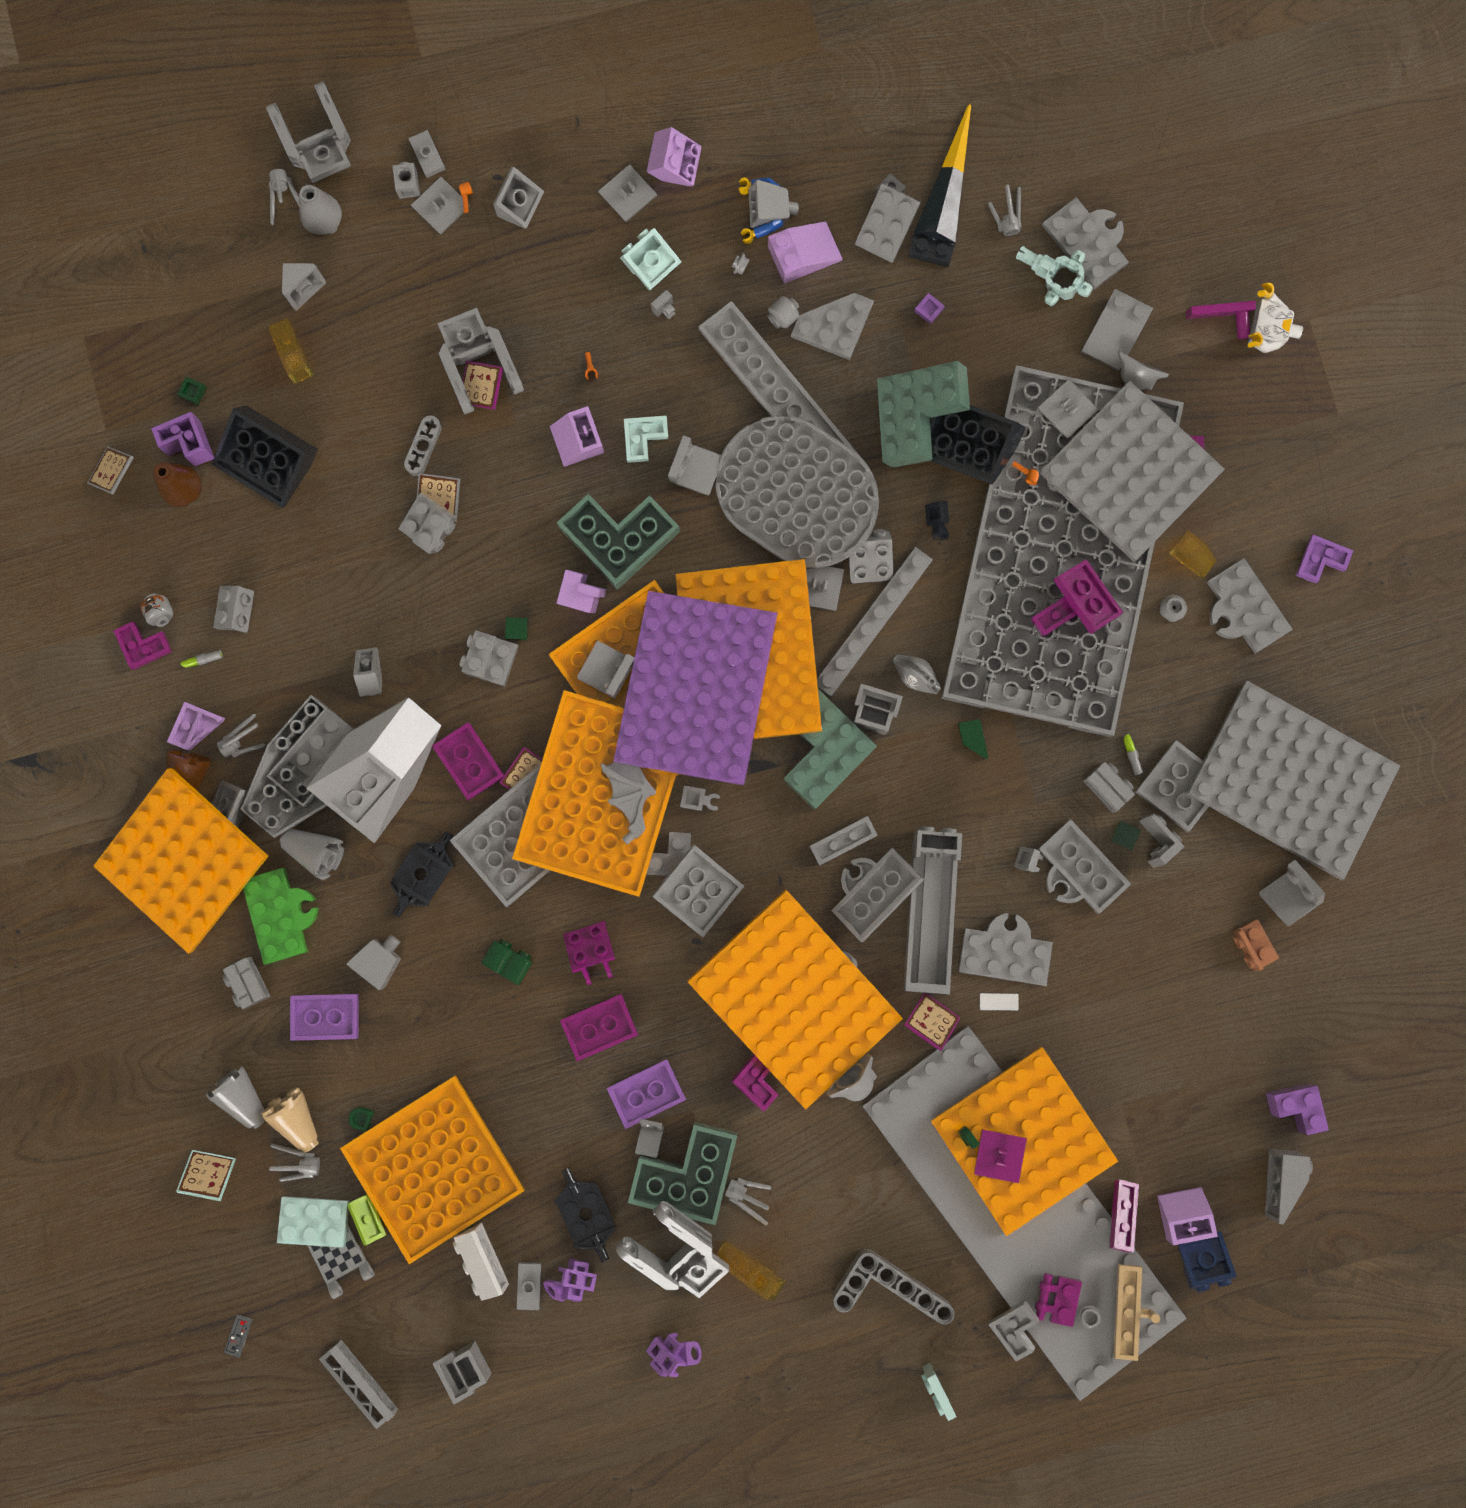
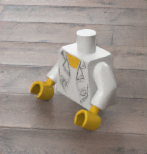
(1272, 322)

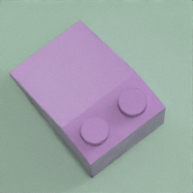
(803, 250)

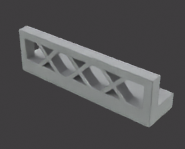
(362, 1380)

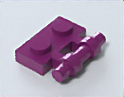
(1064, 1302)

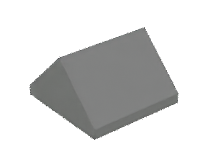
(517, 199)
(300, 282)
(229, 801)

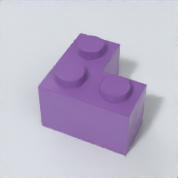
(184, 434)
(1303, 1103)

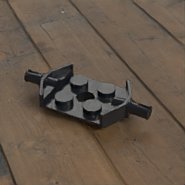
(435, 861)
(590, 1232)

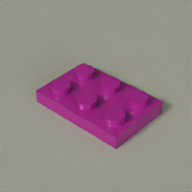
(1088, 596)
(468, 761)
(599, 1027)

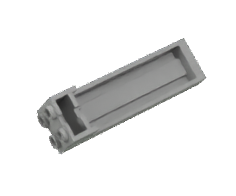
(932, 911)

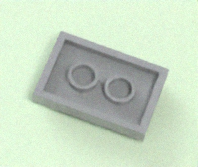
(887, 222)

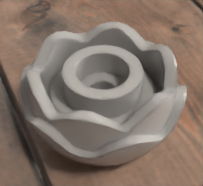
(1167, 611)

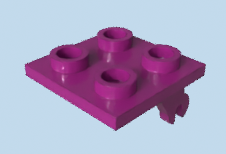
(589, 947)

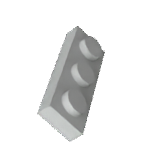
(843, 840)

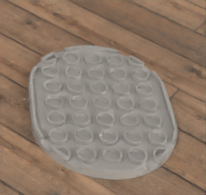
(797, 491)

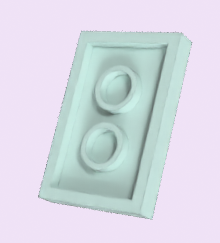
(313, 1221)

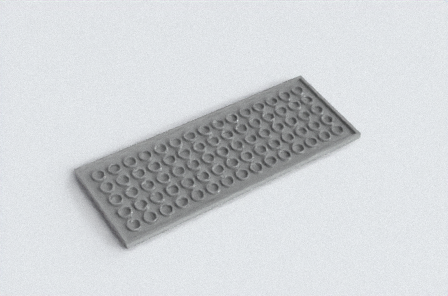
(1062, 1241)

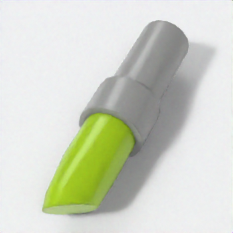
(202, 659)
(1132, 755)

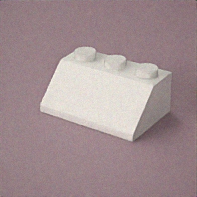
(480, 1262)

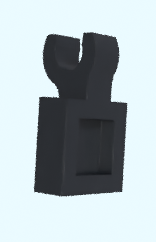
(936, 517)

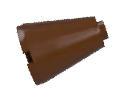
(177, 483)
(189, 766)

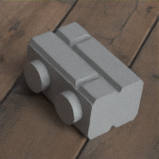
(1109, 786)
(245, 983)

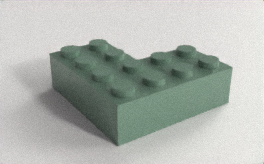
(909, 403)
(622, 547)
(833, 757)
(692, 1187)

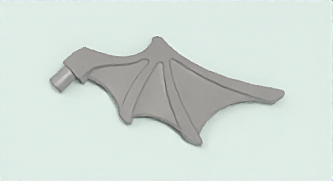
(628, 794)

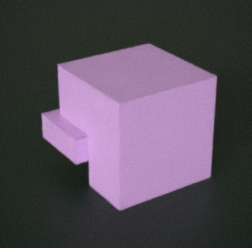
(578, 594)

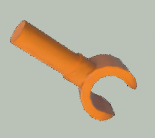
(465, 190)
(589, 366)
(1032, 474)

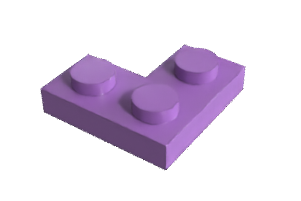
(1321, 553)

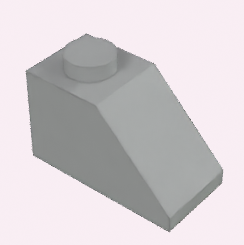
(368, 672)

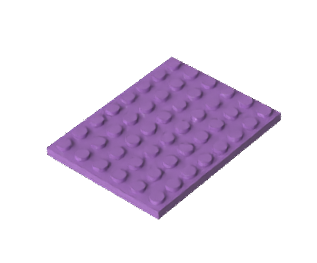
(696, 688)

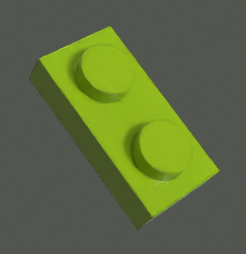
(366, 1219)

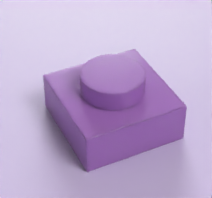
(929, 308)

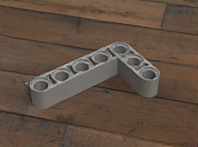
(892, 1283)

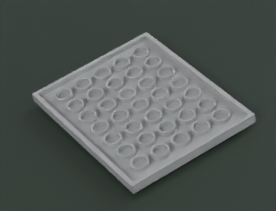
(1293, 780)

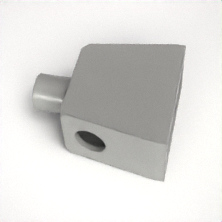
(377, 961)

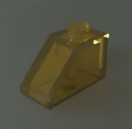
(1193, 554)

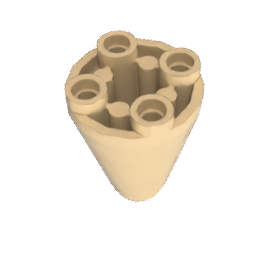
(292, 1120)

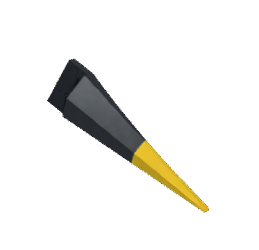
(937, 226)

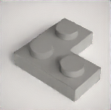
(664, 863)
(1010, 1329)

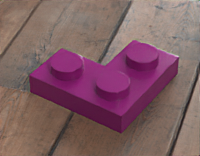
(140, 651)
(751, 1083)

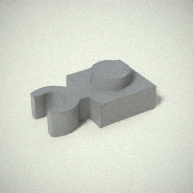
(695, 798)

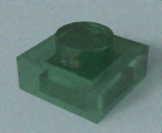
(1125, 835)

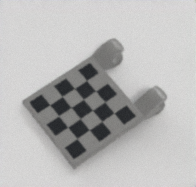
(338, 1261)

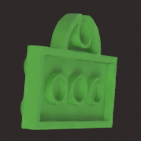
(278, 915)

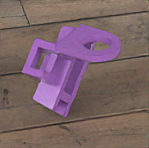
(565, 1288)
(679, 1356)

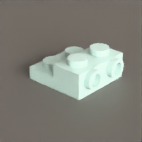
(650, 258)

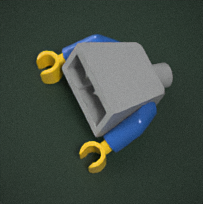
(767, 206)

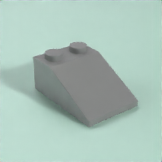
(1116, 329)
(1286, 1180)

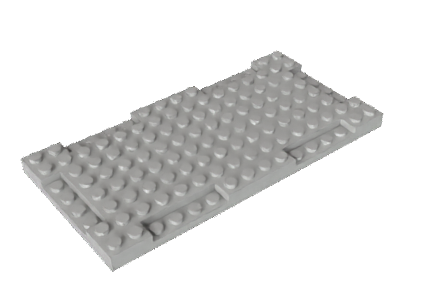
(1019, 549)

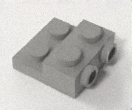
(428, 524)
(488, 658)

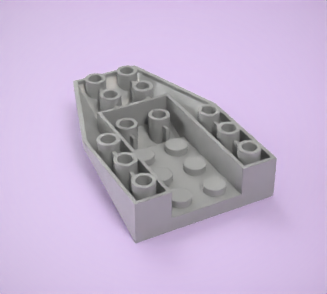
(376, 767)
(277, 792)

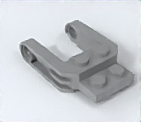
(321, 153)
(468, 340)
(690, 1267)

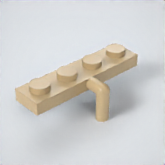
(1129, 1312)

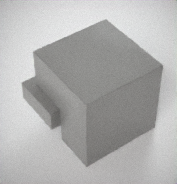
(875, 709)
(462, 1371)

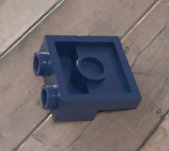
(1207, 1263)

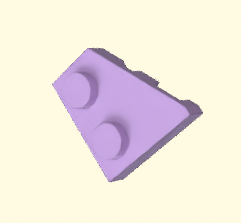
(193, 726)

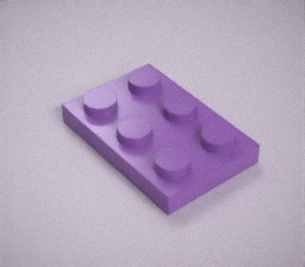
(324, 1017)
(646, 1093)

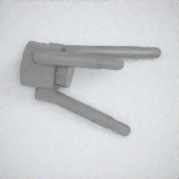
(279, 183)
(1011, 224)
(231, 743)
(307, 1167)
(737, 1192)

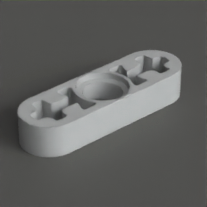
(411, 457)

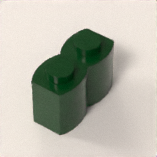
(507, 962)

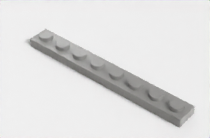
(873, 621)

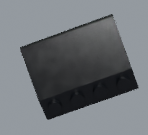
(975, 442)
(263, 455)

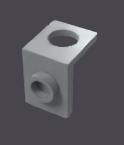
(649, 1138)

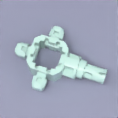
(1047, 268)

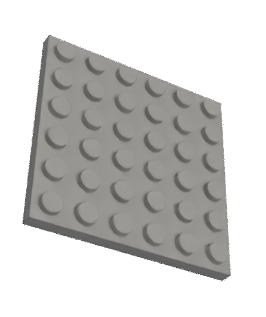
(1132, 471)

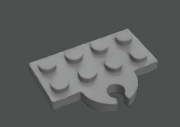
(1078, 229)
(1246, 607)
(1081, 869)
(874, 892)
(1006, 953)

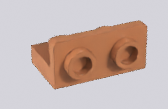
(1255, 945)

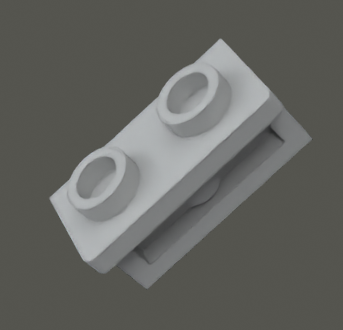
(233, 608)

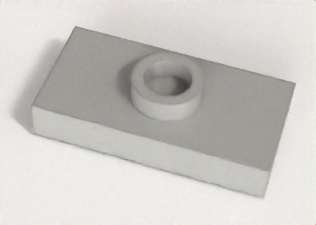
(427, 154)
(529, 1286)

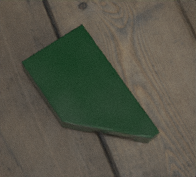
(973, 737)

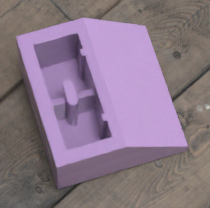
(674, 157)
(576, 437)
(1186, 1216)

